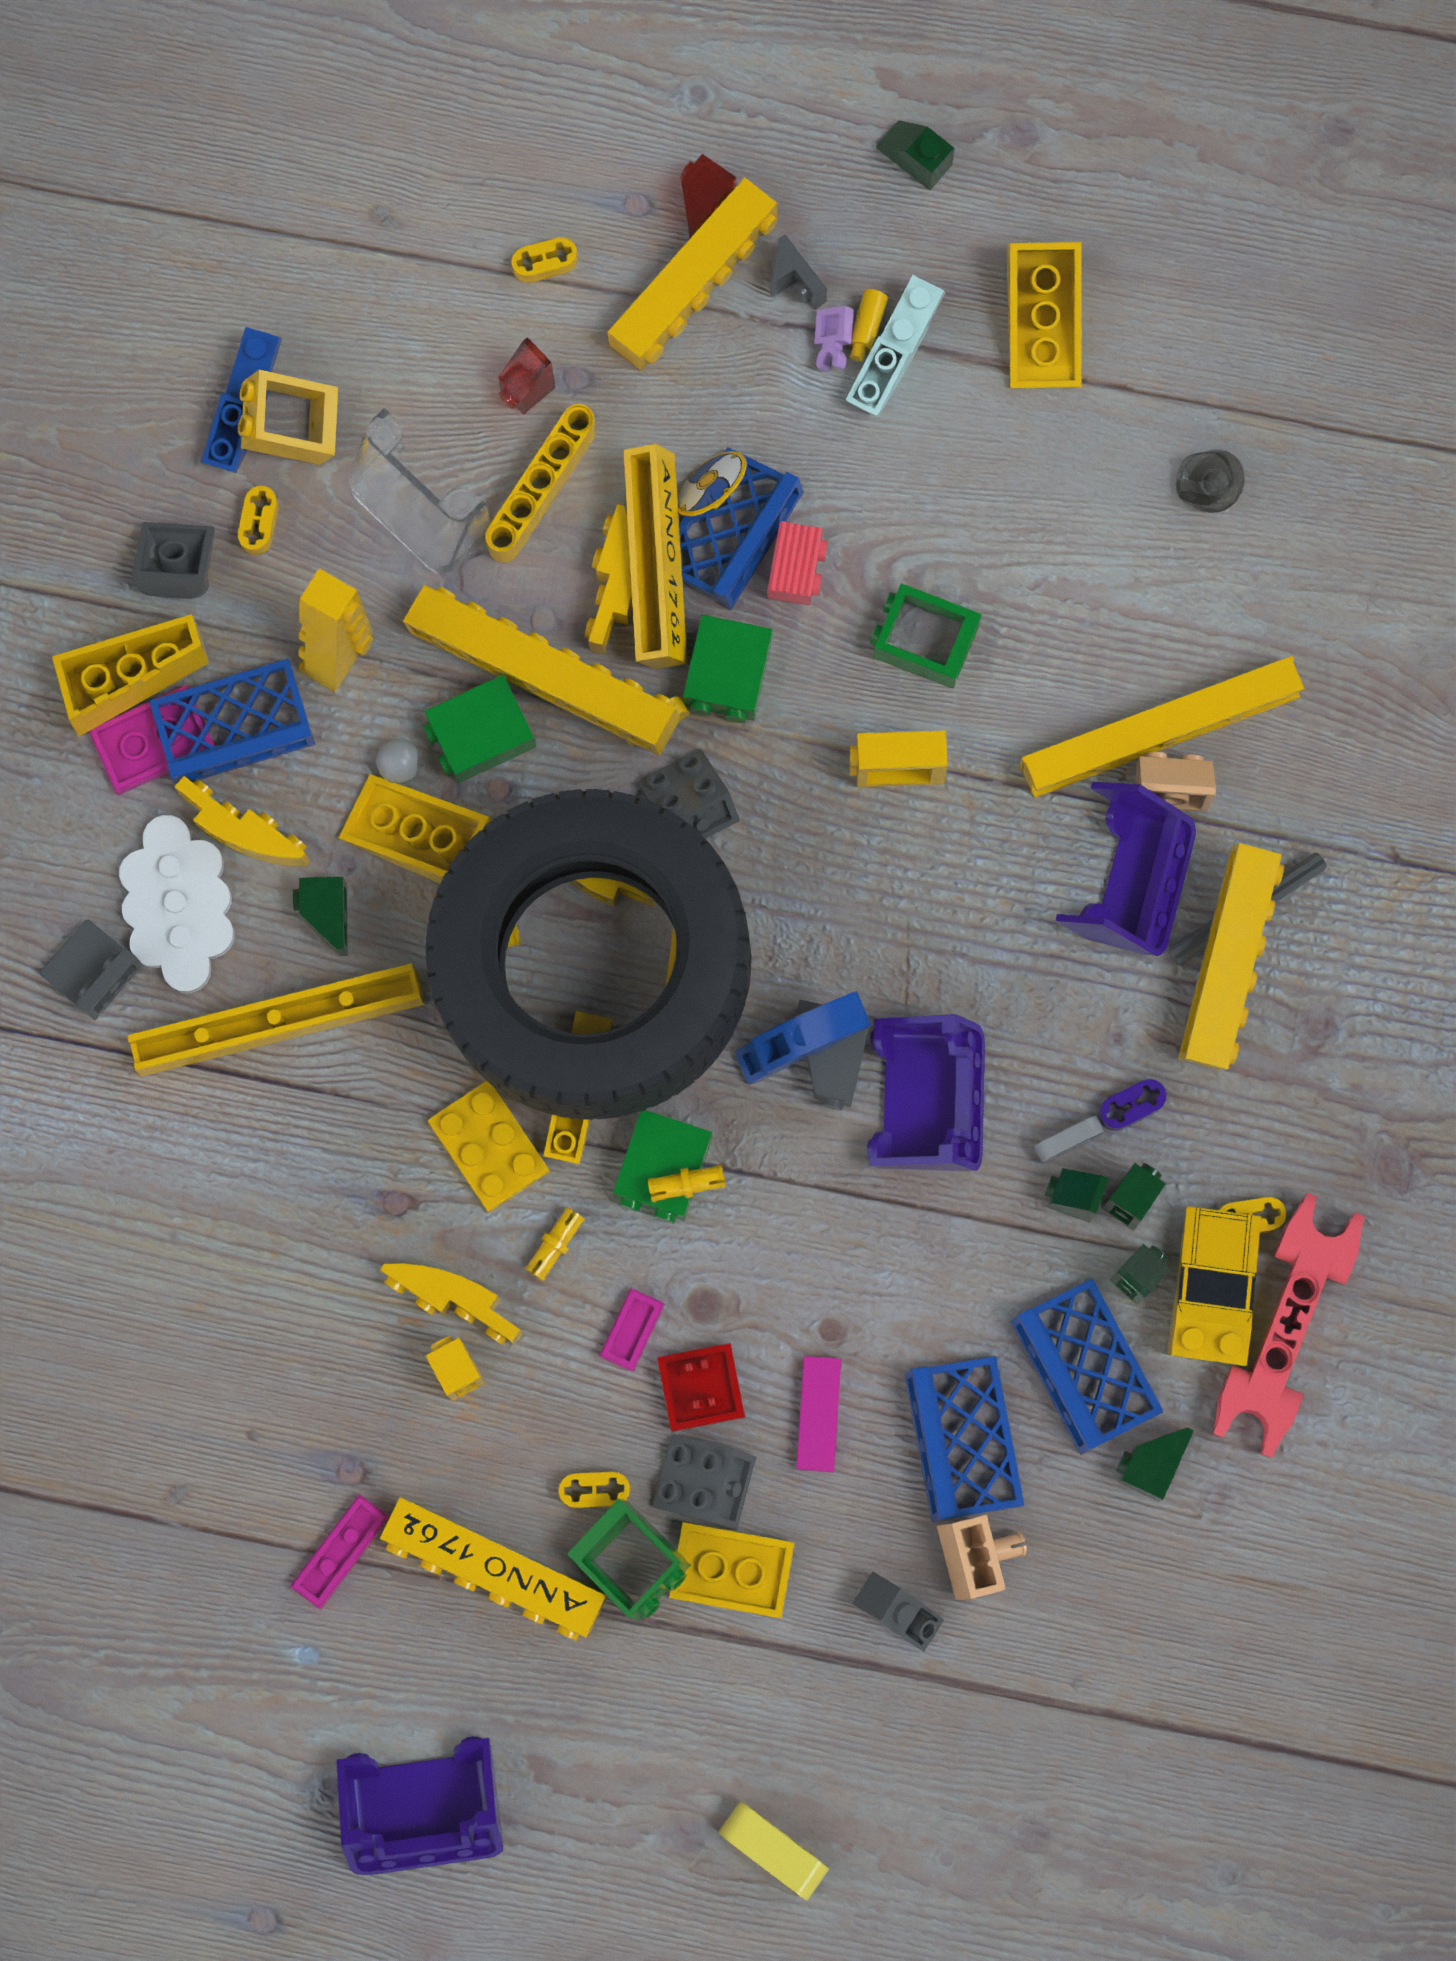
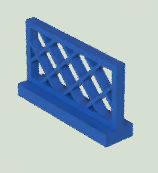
(754, 544)
(243, 751)
(1059, 1382)
(932, 1442)

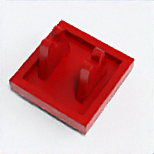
(701, 1387)

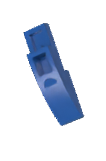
(223, 447)
(802, 1037)

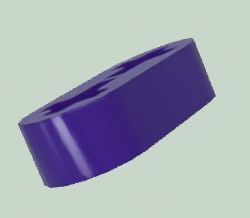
(1129, 1097)

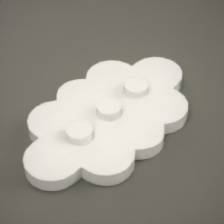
(177, 904)

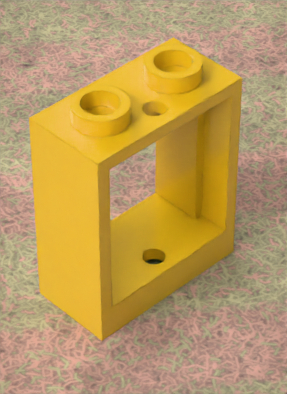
(321, 418)
(899, 758)

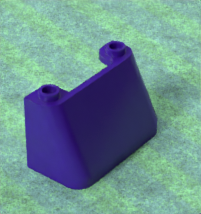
(930, 1093)
(419, 1810)

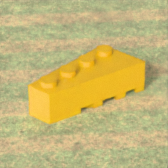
(332, 630)
(126, 670)

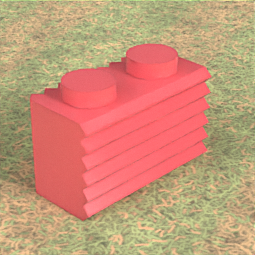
(795, 563)

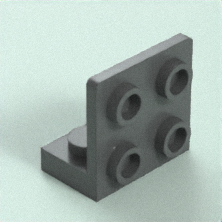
(693, 793)
(91, 969)
(704, 1481)

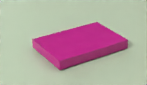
(132, 744)

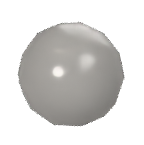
(397, 761)

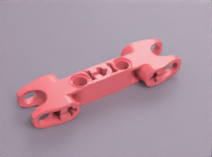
(1264, 1388)

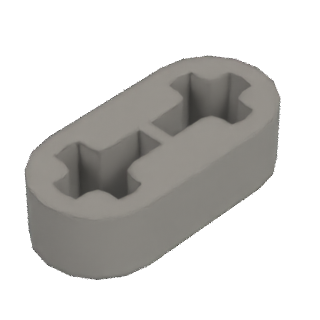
(1069, 1139)

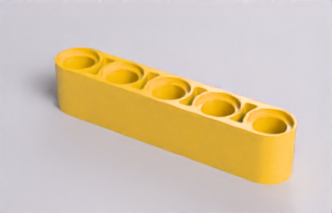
(546, 467)

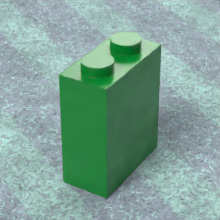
(727, 668)
(478, 729)
(658, 1150)

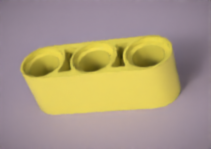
(773, 1850)

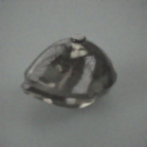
(1210, 480)

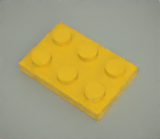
(488, 1146)
(734, 1570)

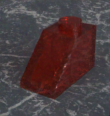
(703, 190)
(526, 378)

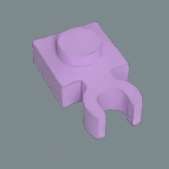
(831, 333)

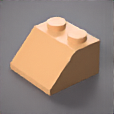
(1181, 782)

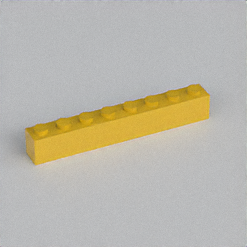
(541, 669)

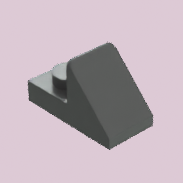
(792, 268)

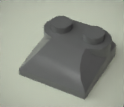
(173, 560)

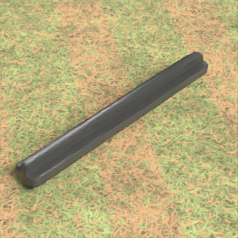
(1290, 881)

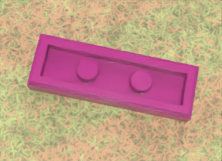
(818, 1414)
(340, 1551)

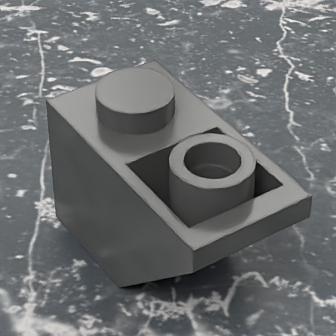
(898, 1611)

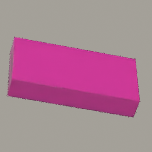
(632, 1330)

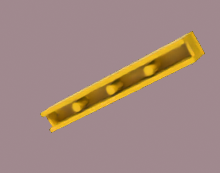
(1162, 727)
(276, 1019)

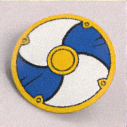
(711, 483)

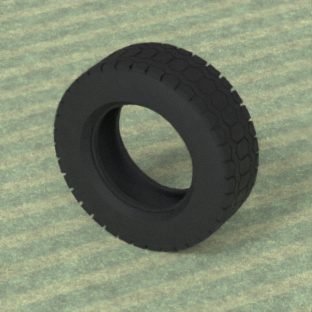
(567, 841)

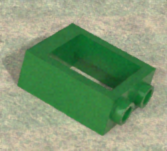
(913, 663)
(601, 1536)

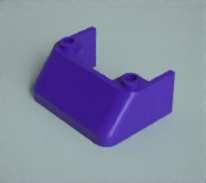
(1144, 874)

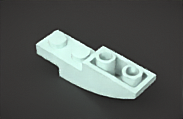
(895, 346)

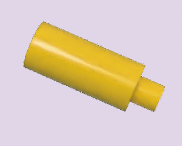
(867, 323)

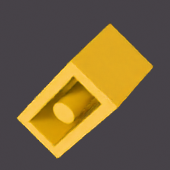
(454, 1367)

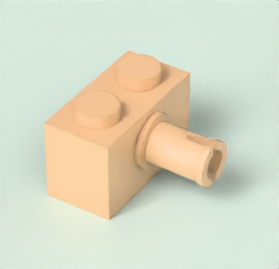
(975, 1556)

